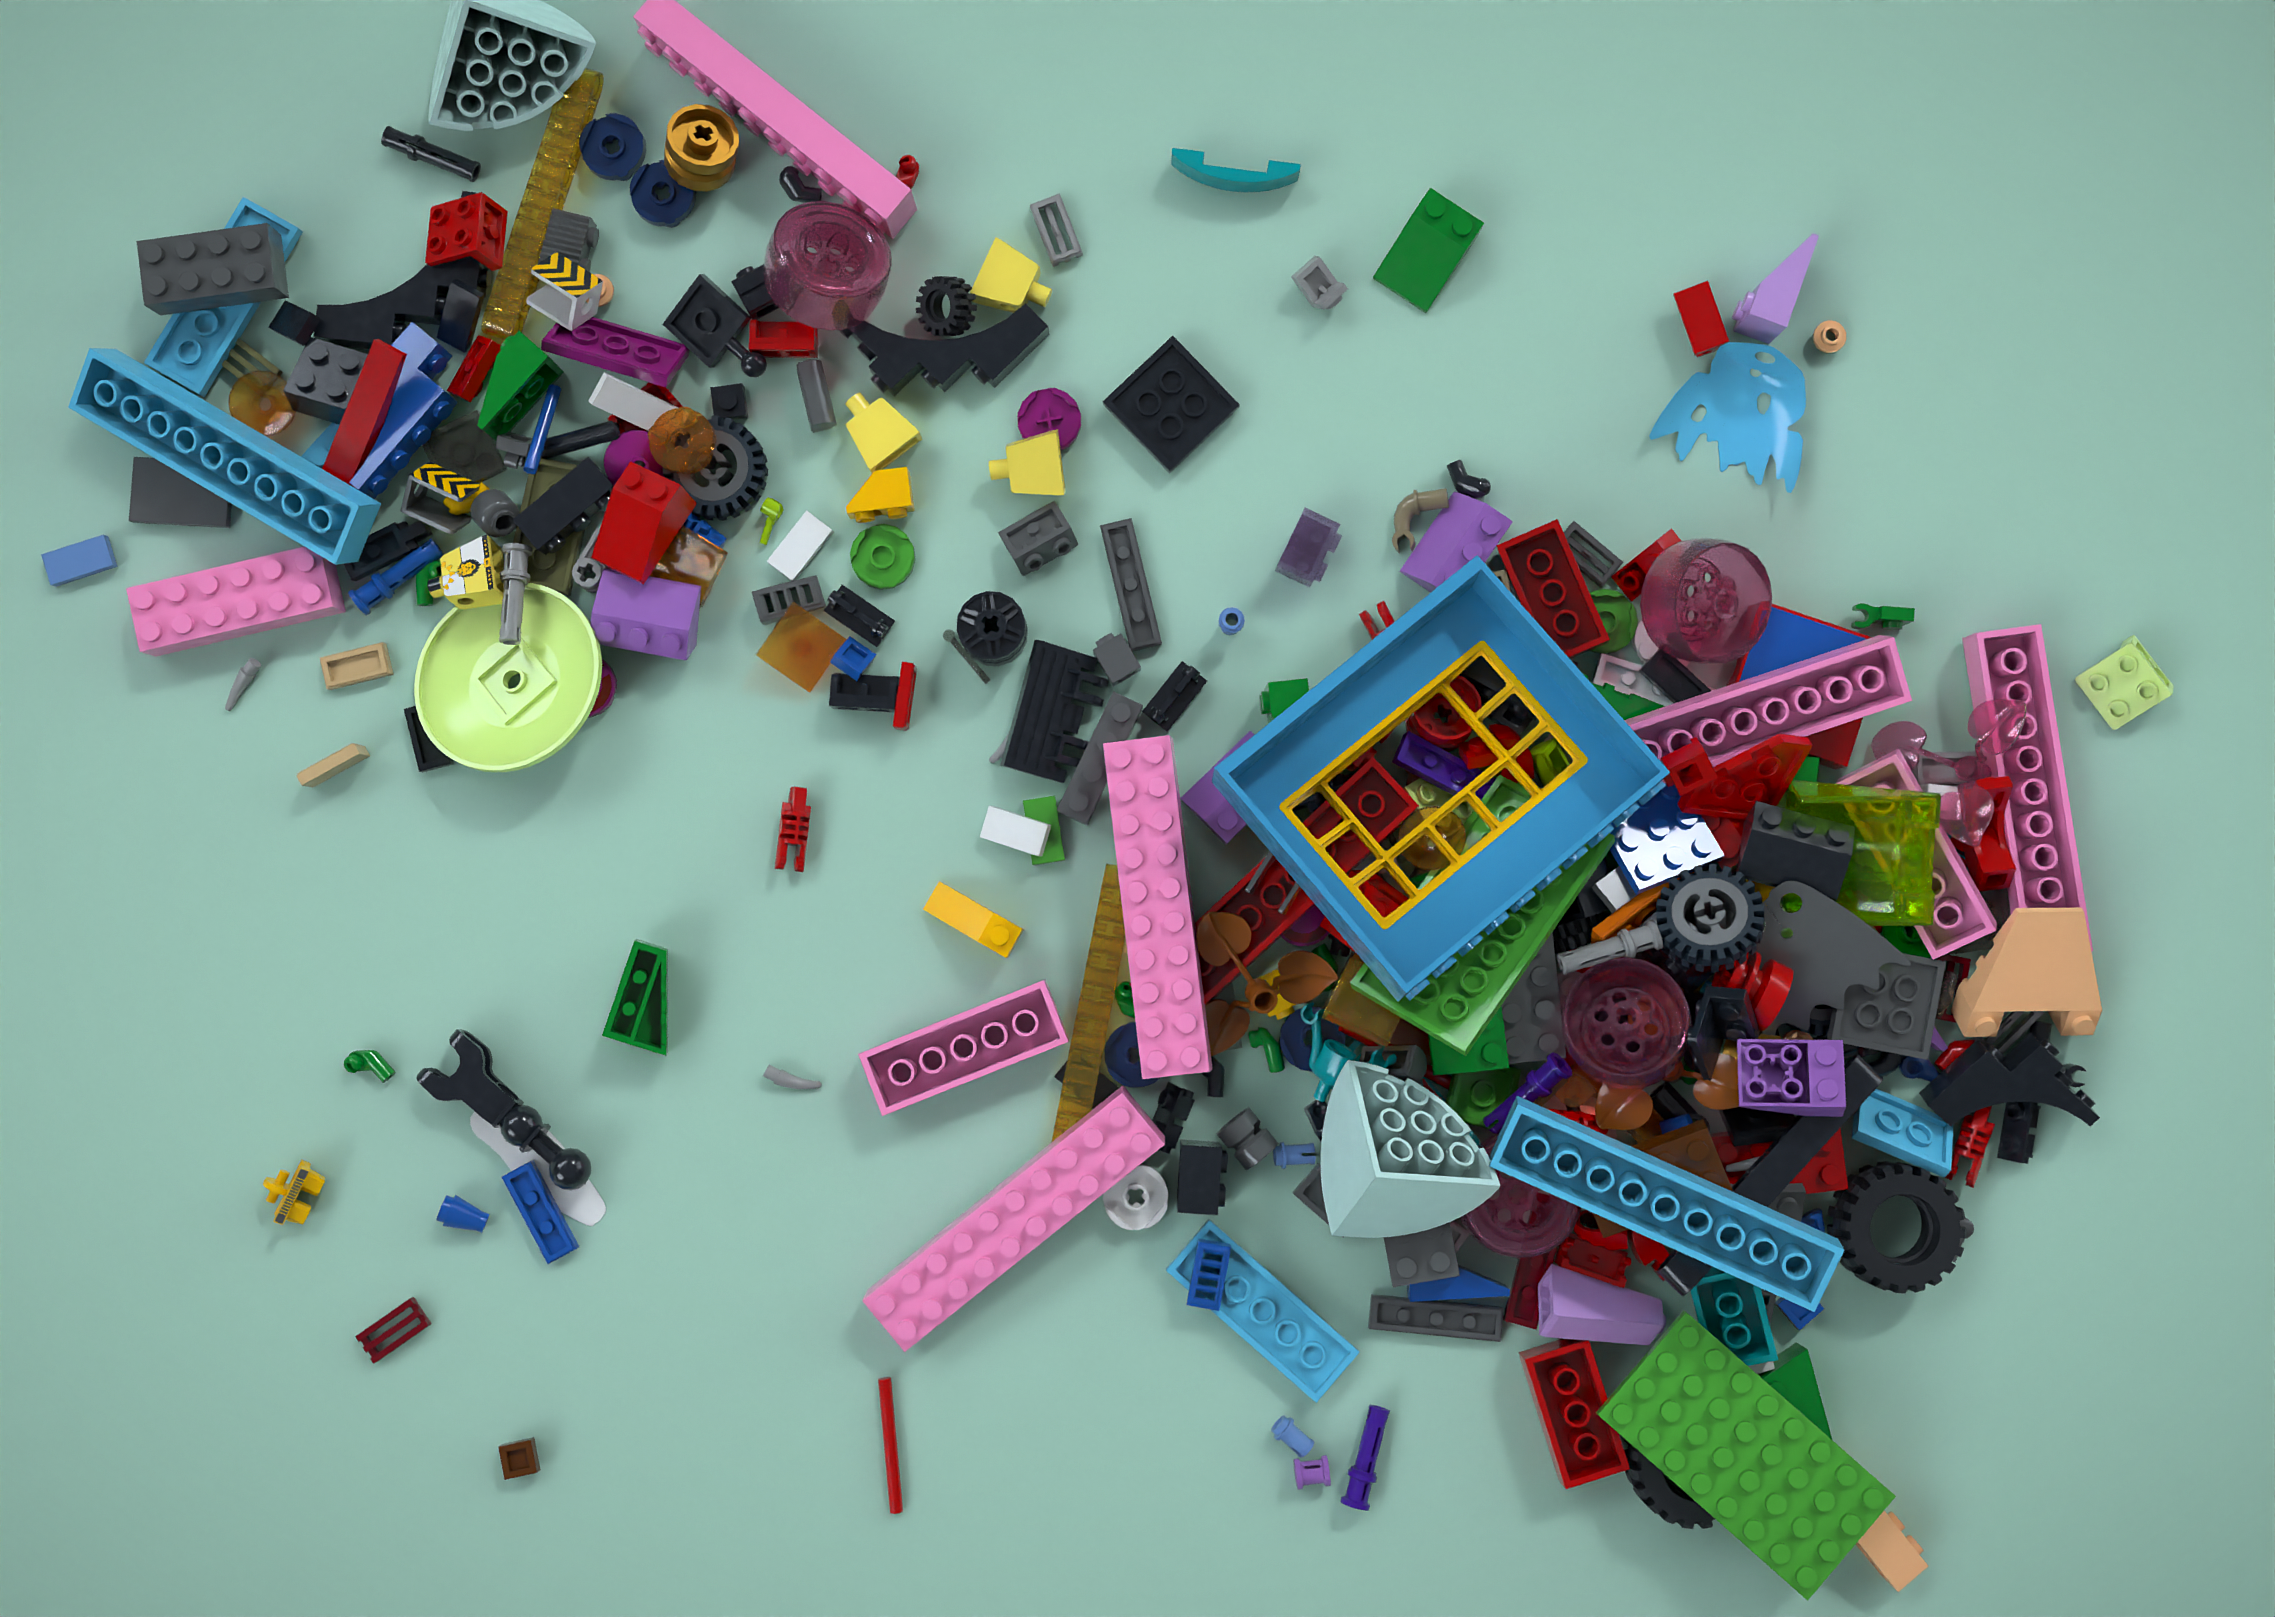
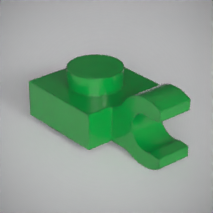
(1890, 617)

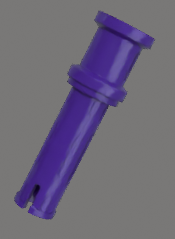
(1537, 1084)
(1362, 1473)

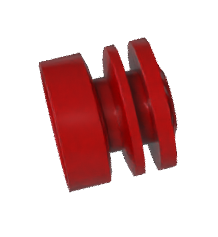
(1455, 728)
(1765, 986)

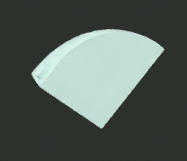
(504, 62)
(1396, 1157)

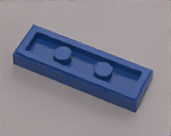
(540, 1211)

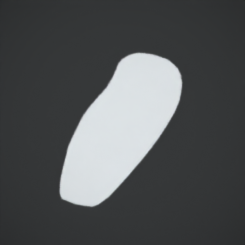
(580, 1204)

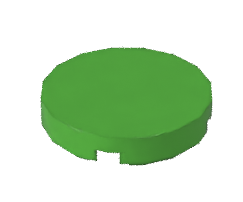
(882, 556)
(1624, 617)

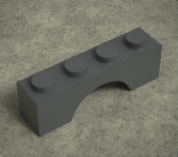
(1090, 775)

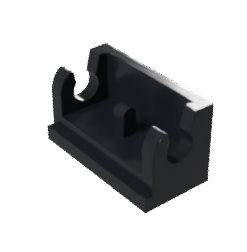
(865, 694)

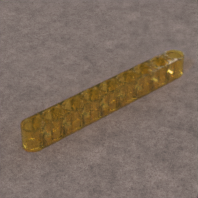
(545, 190)
(1093, 1006)

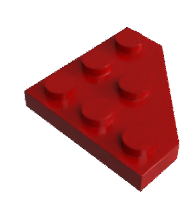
(1751, 776)

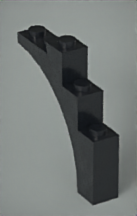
(415, 301)
(991, 352)

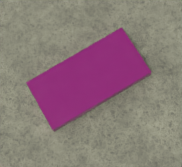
(618, 350)

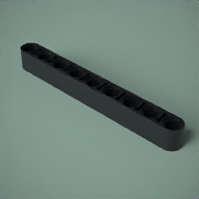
(1780, 1165)

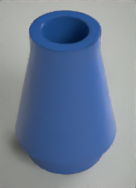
(460, 1214)

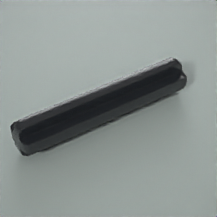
(581, 439)

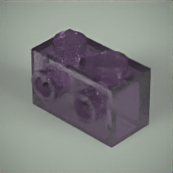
(1308, 547)

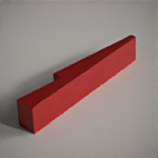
(365, 411)

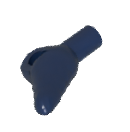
(1918, 1068)

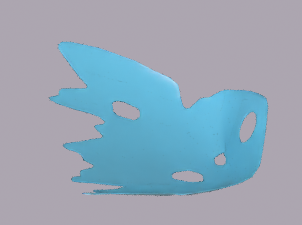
(1733, 415)

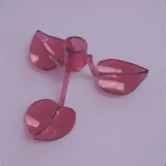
(1969, 810)

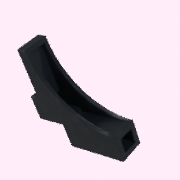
(1989, 1078)

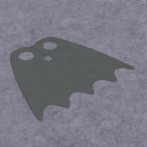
(1825, 952)

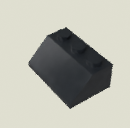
(1794, 847)

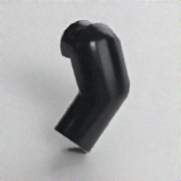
(1467, 484)

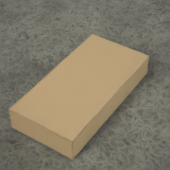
(356, 666)
(332, 765)

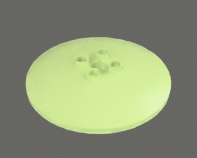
(466, 676)

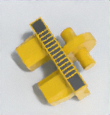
(289, 1207)

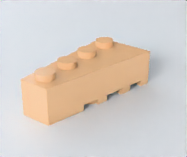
(1891, 1552)

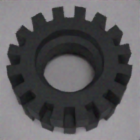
(932, 310)
(1575, 933)

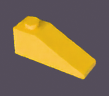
(973, 919)

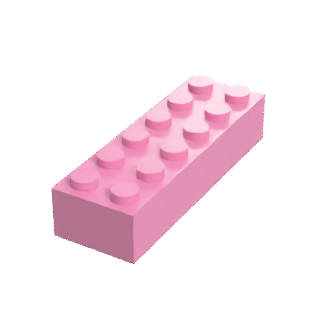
(234, 601)
(1958, 905)
(963, 1047)

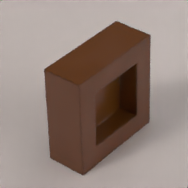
(519, 1458)

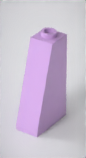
(1595, 1310)

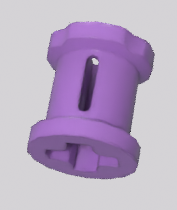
(1312, 1472)

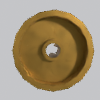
(701, 147)

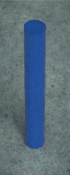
(542, 429)

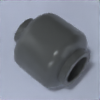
(494, 513)

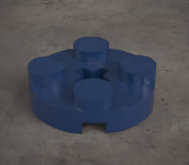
(606, 130)
(645, 200)
(1294, 1031)
(1118, 1058)

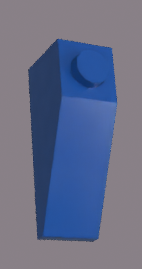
(1467, 1285)

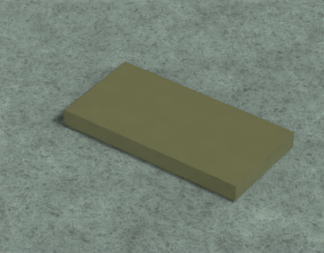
(554, 568)

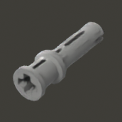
(514, 580)
(1624, 944)

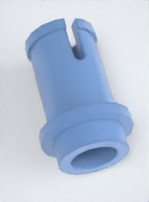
(1232, 613)
(1292, 1154)
(1292, 1436)

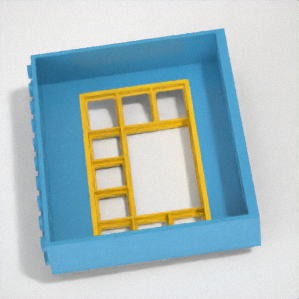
(1373, 695)

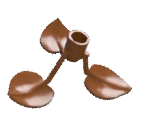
(1300, 979)
(1634, 1107)

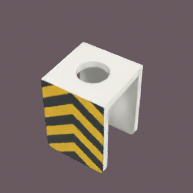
(565, 291)

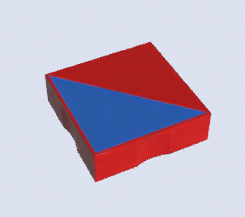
(1791, 639)

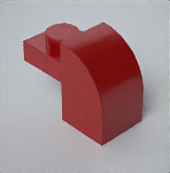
(1478, 754)

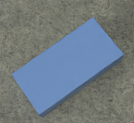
(79, 560)

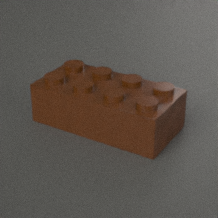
(1685, 1148)

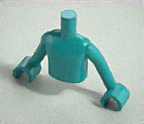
(1331, 1057)

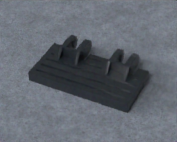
(1047, 711)

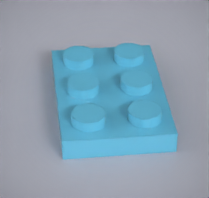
(1904, 1132)

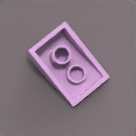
(1770, 305)

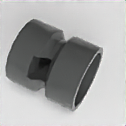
(1247, 1138)

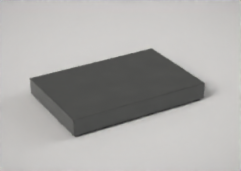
(171, 498)

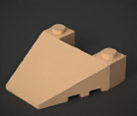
(2035, 965)

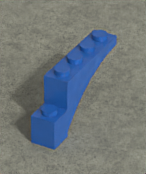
(413, 412)

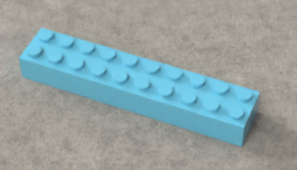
(224, 455)
(1666, 1203)

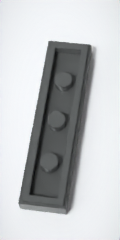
(1130, 584)
(1436, 1318)

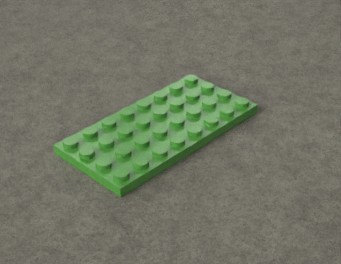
(1472, 990)
(1745, 1455)

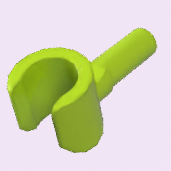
(773, 510)

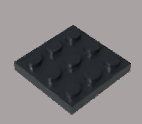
(1171, 404)

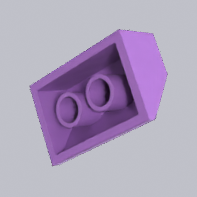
(1454, 539)
(648, 617)
(1211, 805)

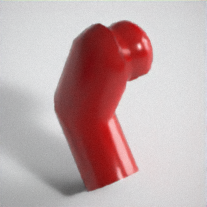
(908, 170)
(1954, 1050)

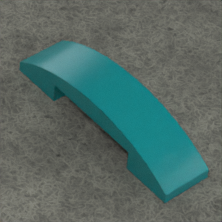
(1230, 179)

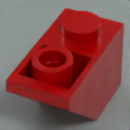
(1633, 574)

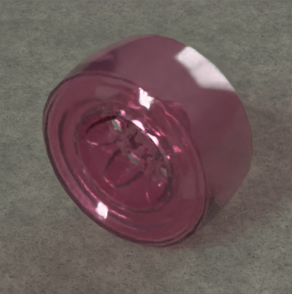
(817, 285)
(1727, 610)
(1637, 983)
(1516, 1238)

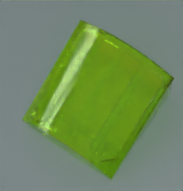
(1891, 850)

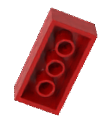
(1553, 588)
(1821, 1174)
(1566, 1398)

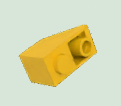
(883, 494)

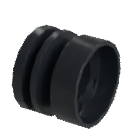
(995, 647)

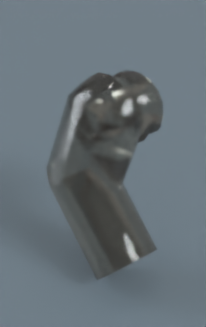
(1947, 991)

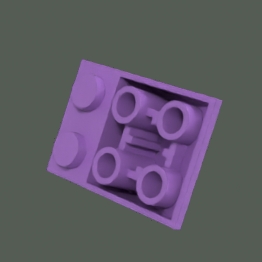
(1792, 1076)

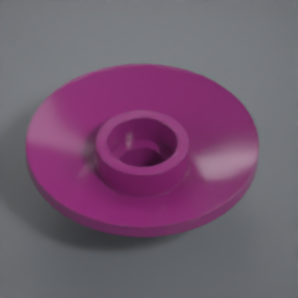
(632, 447)

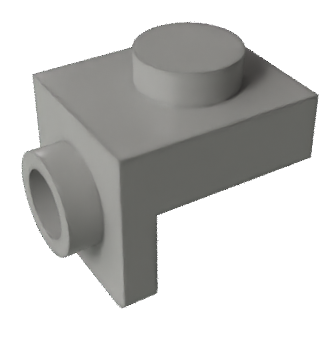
(1319, 284)

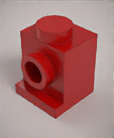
(1688, 767)

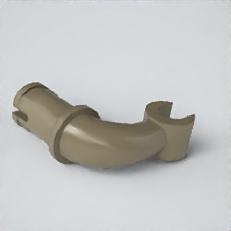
(1413, 505)

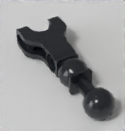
(502, 1108)

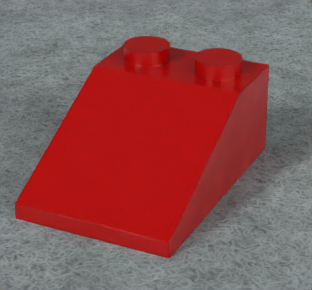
(640, 522)

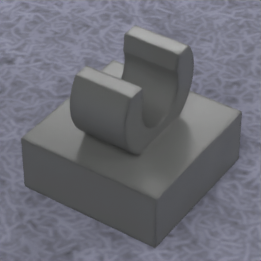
(516, 447)

